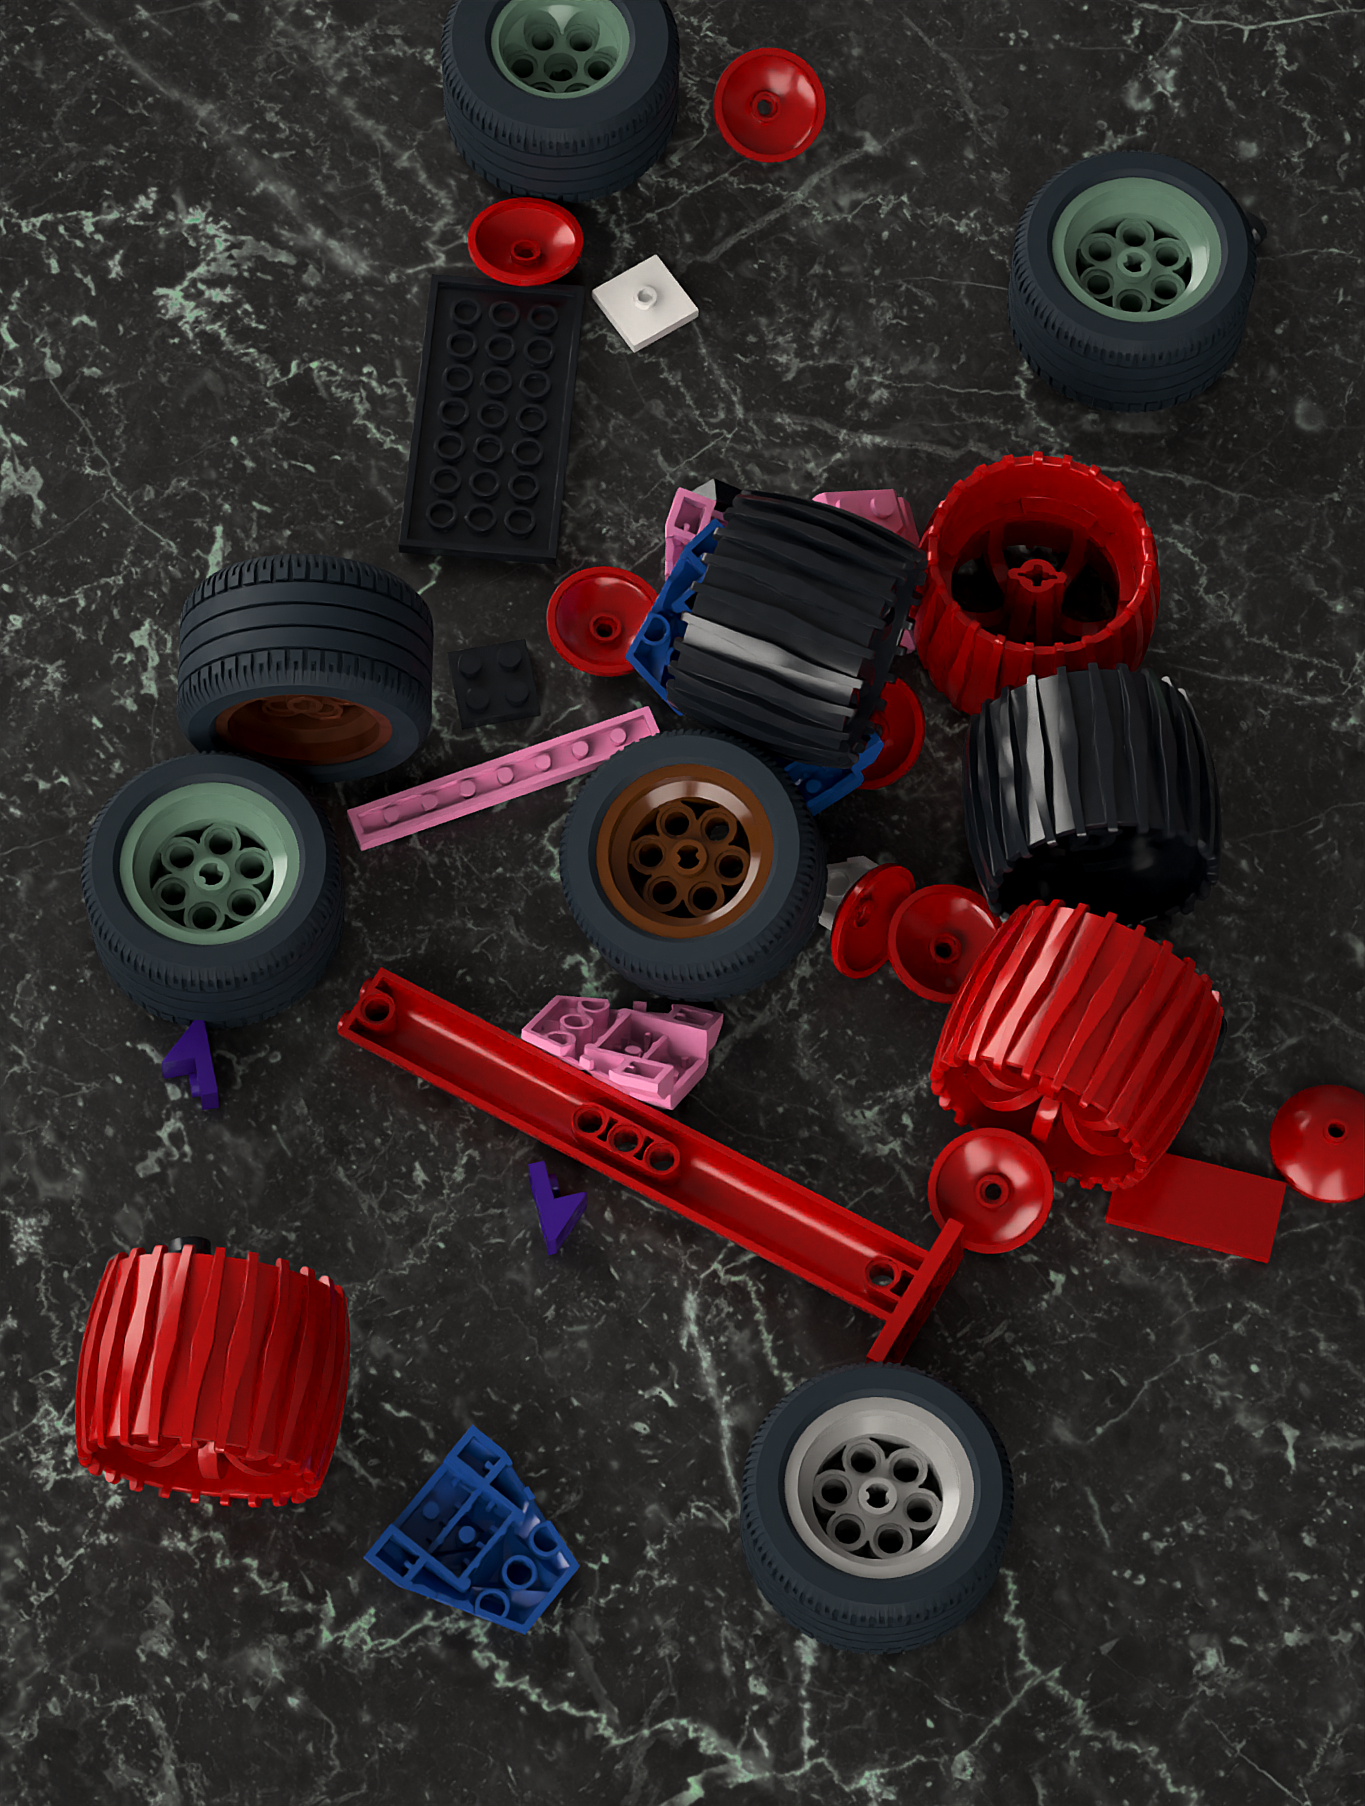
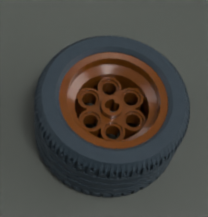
(757, 916)

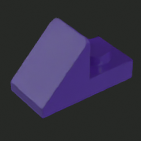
(193, 1058)
(555, 1213)

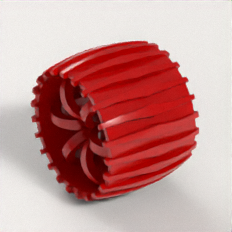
(1049, 506)
(1079, 1042)
(212, 1376)

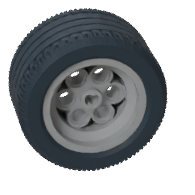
(856, 1591)

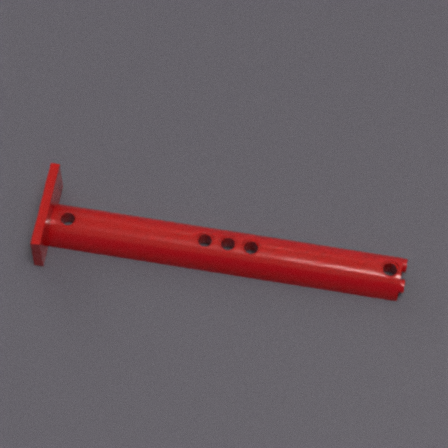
(706, 1179)

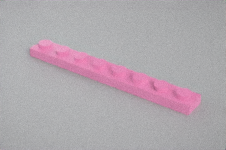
(497, 780)

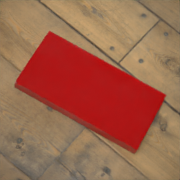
(1202, 1207)

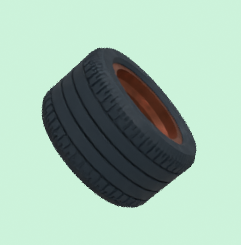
(307, 666)

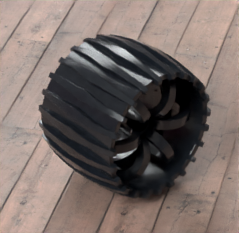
(796, 628)
(1092, 796)

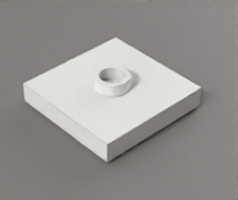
(645, 303)

